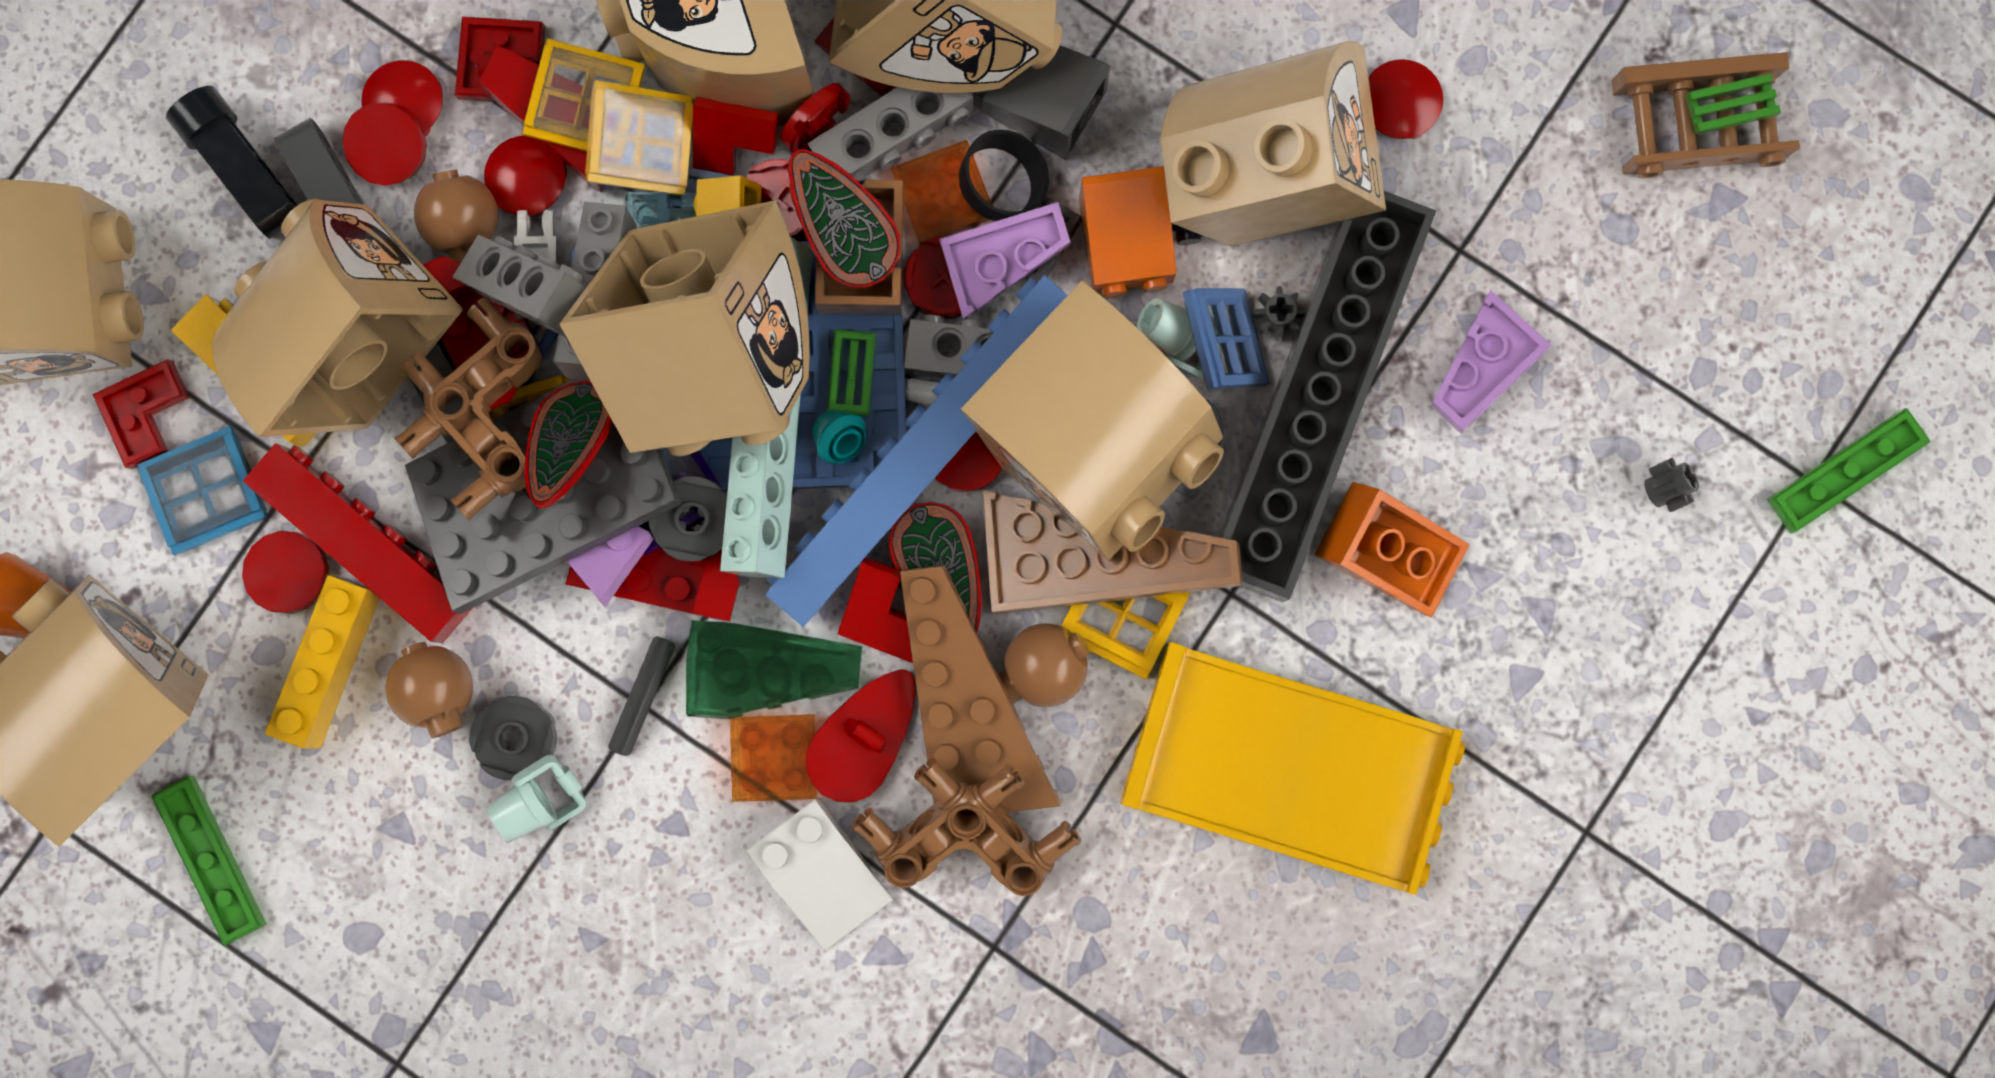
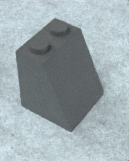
(1052, 101)

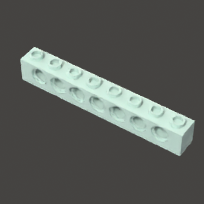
(762, 488)

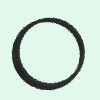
(1026, 154)

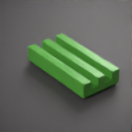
(1765, 95)
(855, 337)

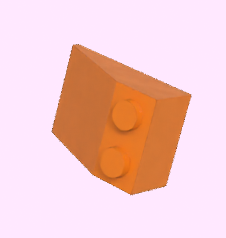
(1392, 548)

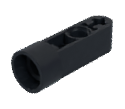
(210, 126)

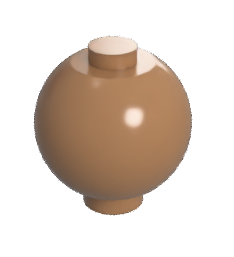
(454, 213)
(1045, 665)
(429, 688)

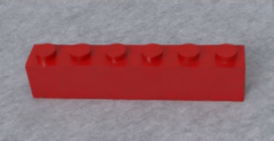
(355, 539)

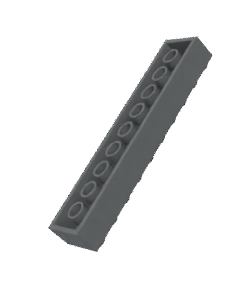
(1322, 392)

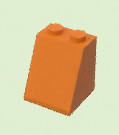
(1127, 231)

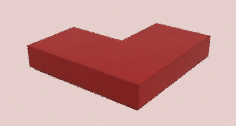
(480, 38)
(723, 128)
(130, 406)
(870, 612)

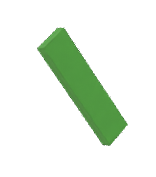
(1848, 470)
(208, 860)

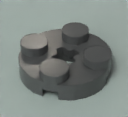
(706, 538)
(502, 716)

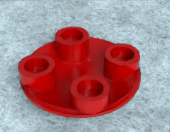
(409, 86)
(1405, 99)
(524, 176)

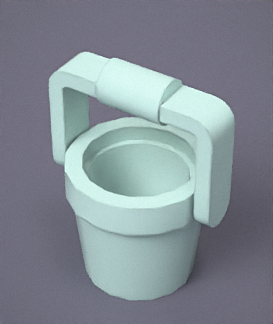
(1170, 331)
(526, 804)

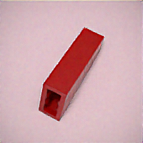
(510, 83)

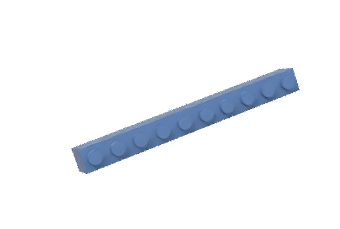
(905, 464)

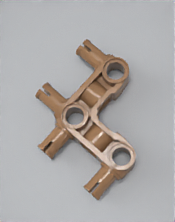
(479, 384)
(945, 829)

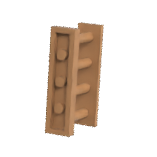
(1679, 80)

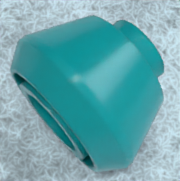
(839, 436)

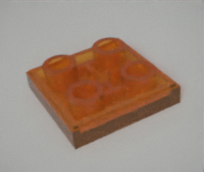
(934, 192)
(771, 757)

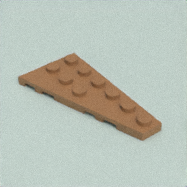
(1046, 564)
(961, 698)

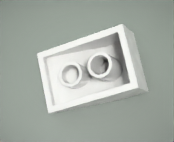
(820, 874)

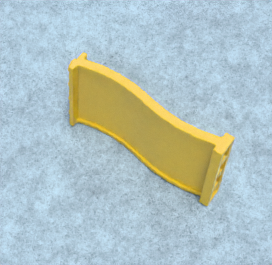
(1293, 768)

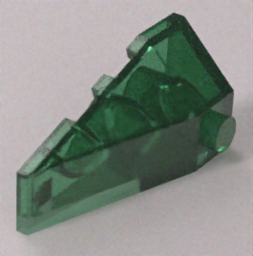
(754, 668)

